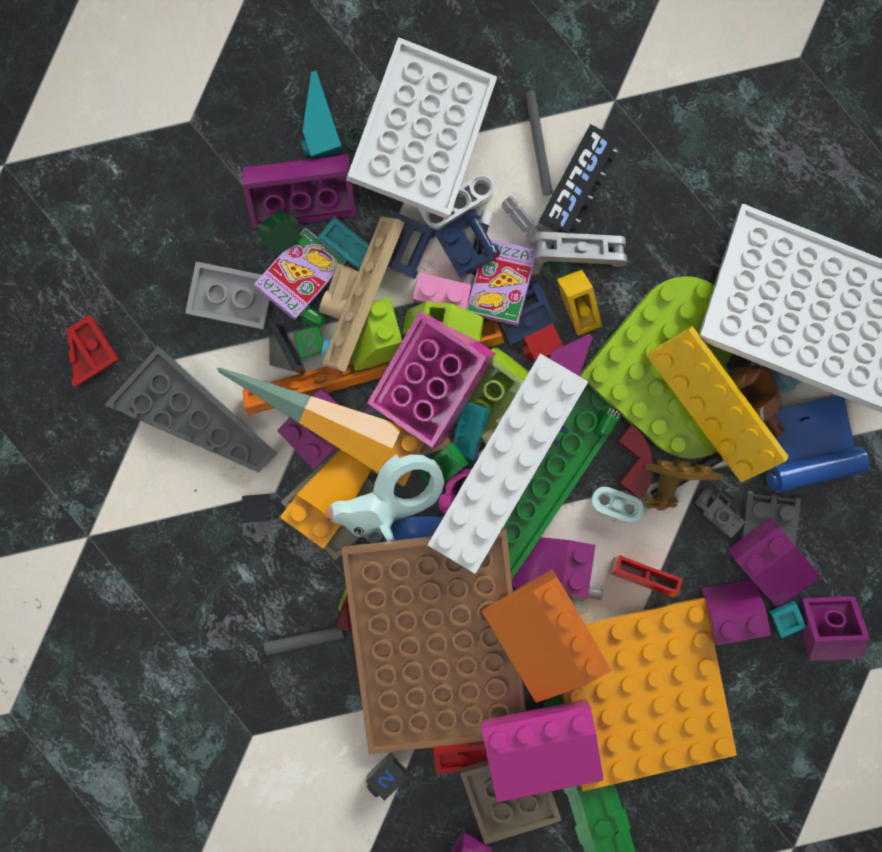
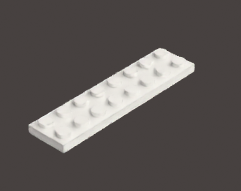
(507, 463)

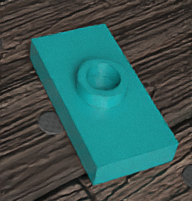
(344, 242)
(470, 430)

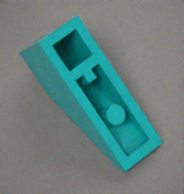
(318, 127)

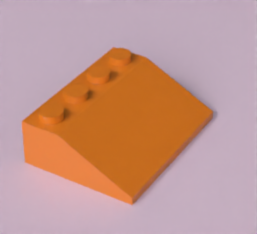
(546, 638)

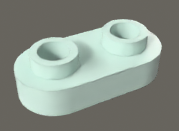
(617, 503)

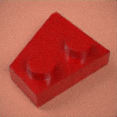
(88, 351)

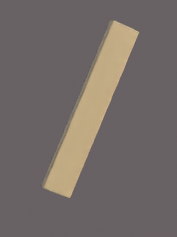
(363, 293)

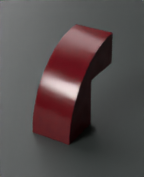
(635, 478)

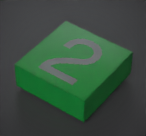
(309, 342)

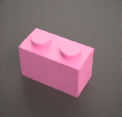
(441, 290)

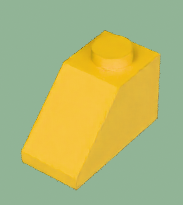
(580, 302)

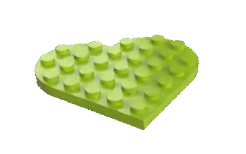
(633, 384)

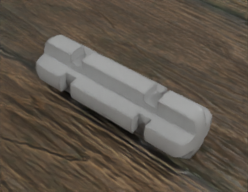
(520, 217)

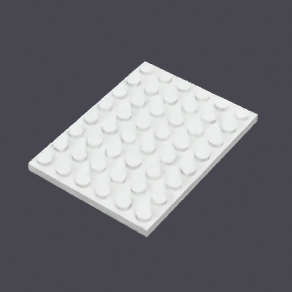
(800, 306)

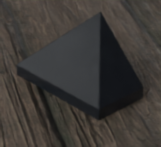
(282, 351)

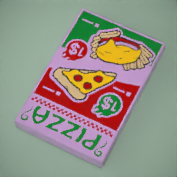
(299, 274)
(503, 284)

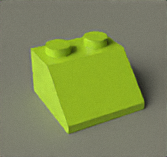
(378, 337)

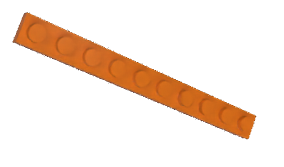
(334, 380)

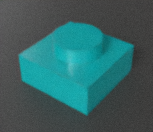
(787, 619)

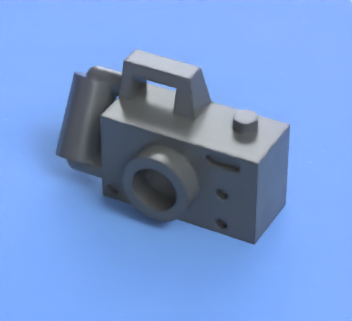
(718, 512)

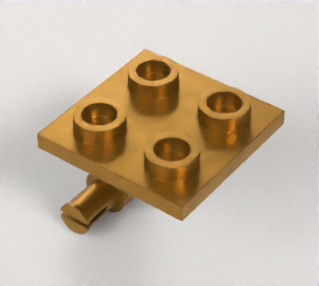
(670, 478)

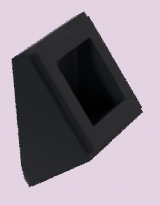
(256, 508)

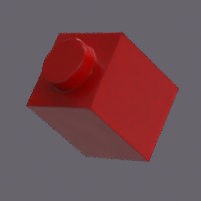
(541, 342)

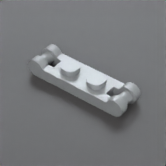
(580, 248)

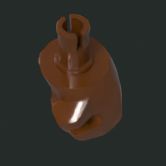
(762, 393)

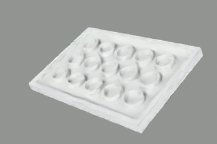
(422, 128)

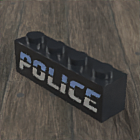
(578, 180)

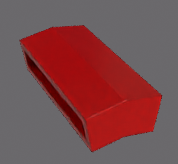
(646, 570)

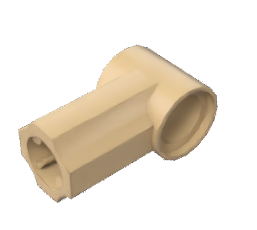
(339, 291)

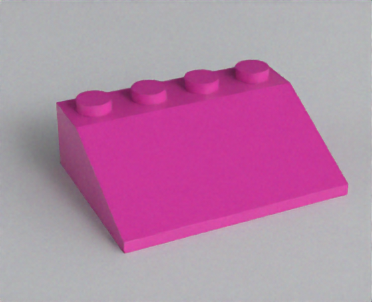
(430, 379)
(542, 750)

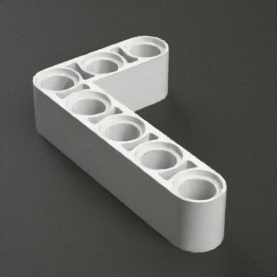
(468, 194)

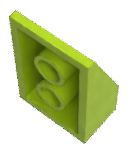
(498, 387)

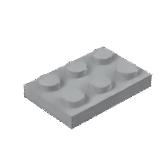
(227, 296)

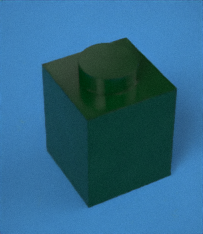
(279, 231)

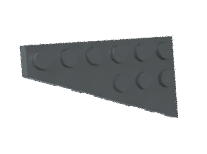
(180, 405)

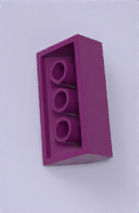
(306, 188)

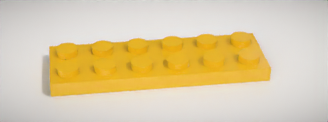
(717, 405)

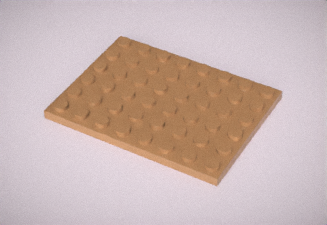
(425, 646)

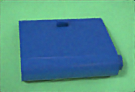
(816, 447)

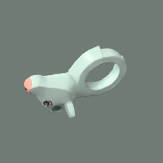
(375, 512)

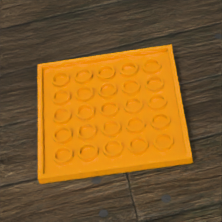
(662, 698)

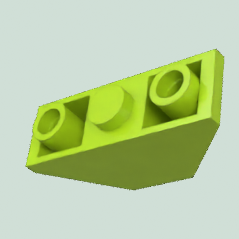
(449, 314)

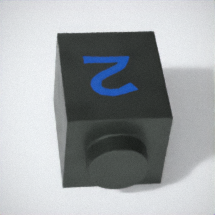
(386, 777)

